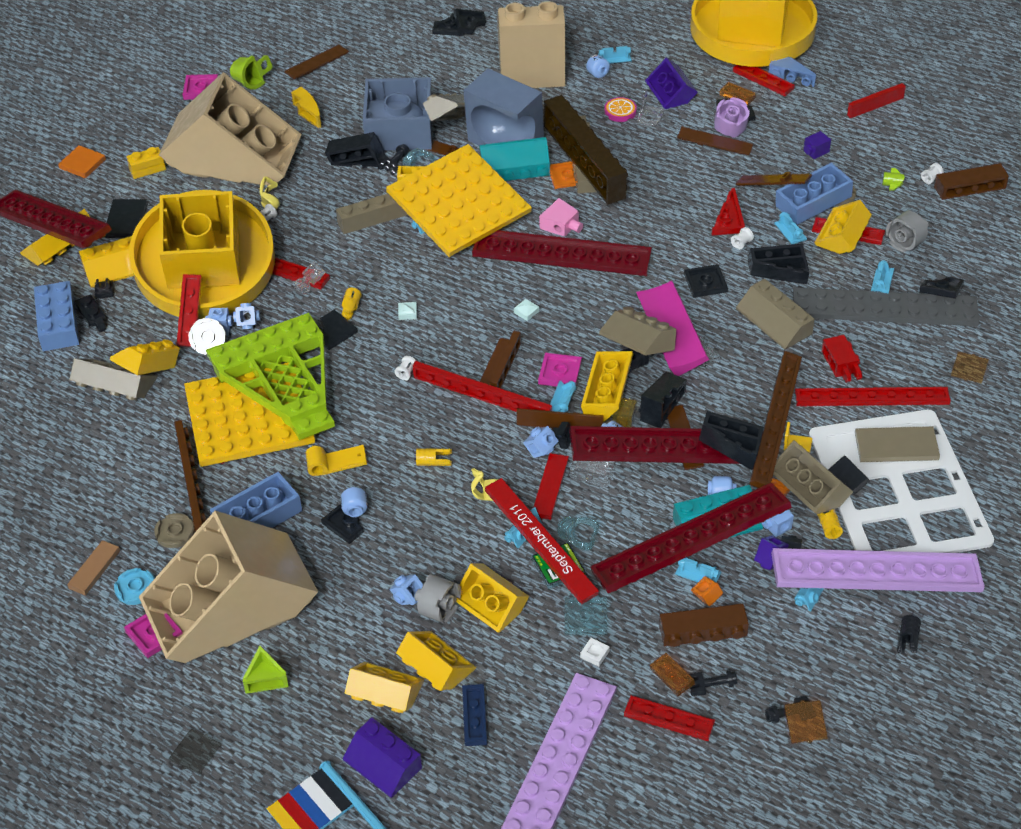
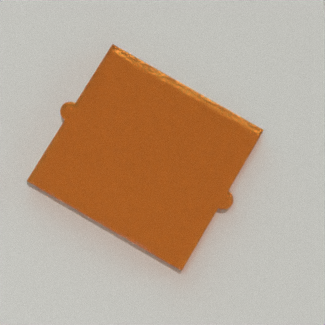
(969, 367)
(805, 722)

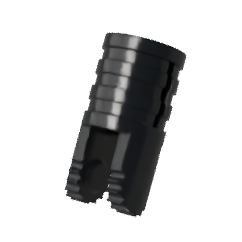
(909, 633)

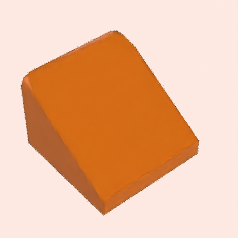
(707, 591)

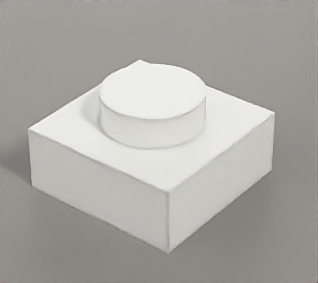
(594, 652)

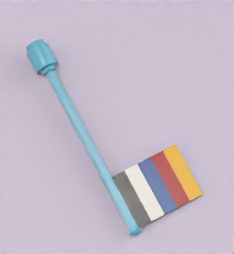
(319, 802)

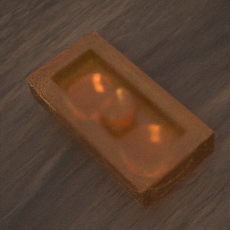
(733, 91)
(672, 674)

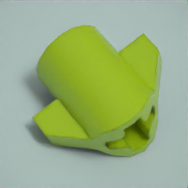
(893, 179)

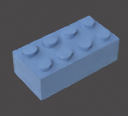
(822, 191)
(56, 316)
(264, 503)

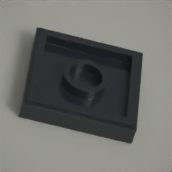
(705, 281)

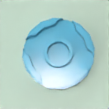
(127, 587)

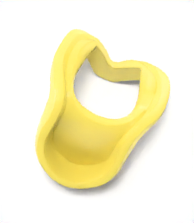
(268, 198)
(479, 478)

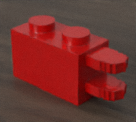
(841, 357)

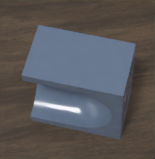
(502, 110)
(397, 112)

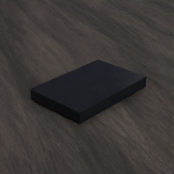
(125, 216)

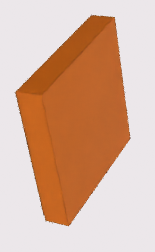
(82, 161)
(562, 175)

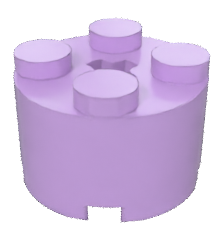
(731, 117)

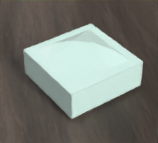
(526, 309)
(407, 310)

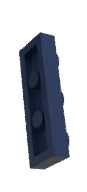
(474, 715)

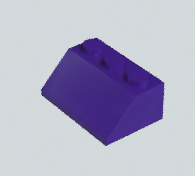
(670, 85)
(382, 757)

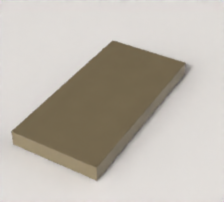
(897, 444)

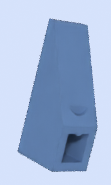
(781, 67)

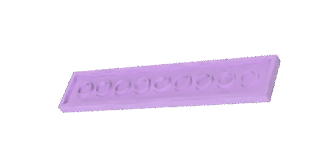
(877, 570)
(561, 755)

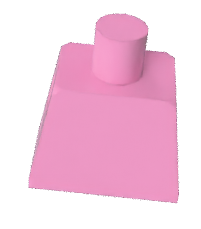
(560, 219)

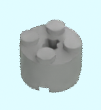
(907, 231)
(438, 598)

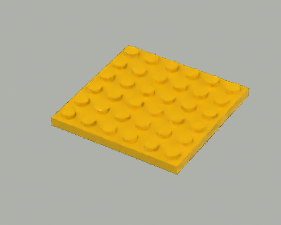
(458, 200)
(234, 425)

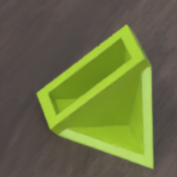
(264, 674)

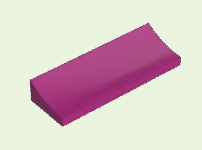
(667, 306)

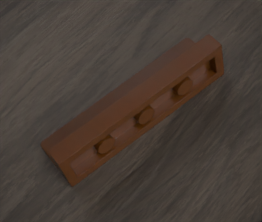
(501, 360)

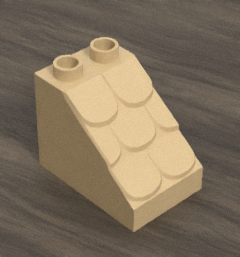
(532, 44)
(230, 137)
(226, 587)

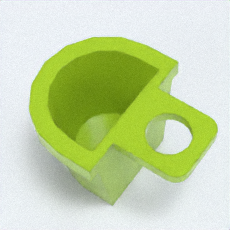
(249, 71)

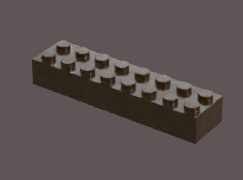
(585, 149)

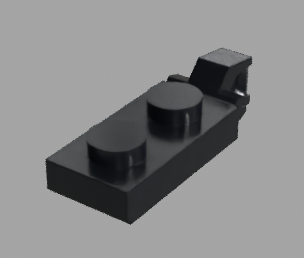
(91, 312)

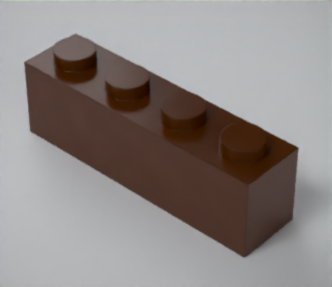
(971, 181)
(703, 625)

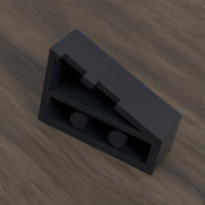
(356, 150)
(779, 263)
(661, 399)
(732, 437)

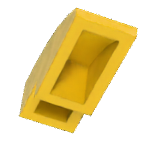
(306, 106)

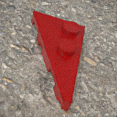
(730, 218)

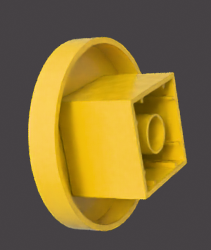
(753, 30)
(203, 236)

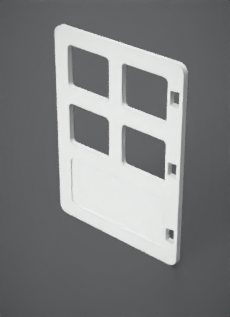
(837, 440)

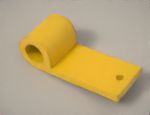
(321, 463)

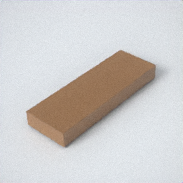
(93, 567)

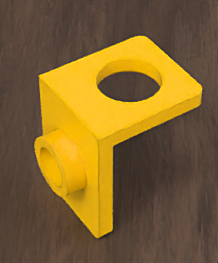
(805, 442)

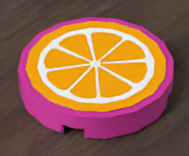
(620, 109)

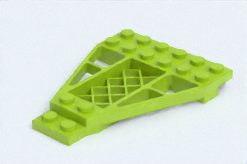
(268, 350)

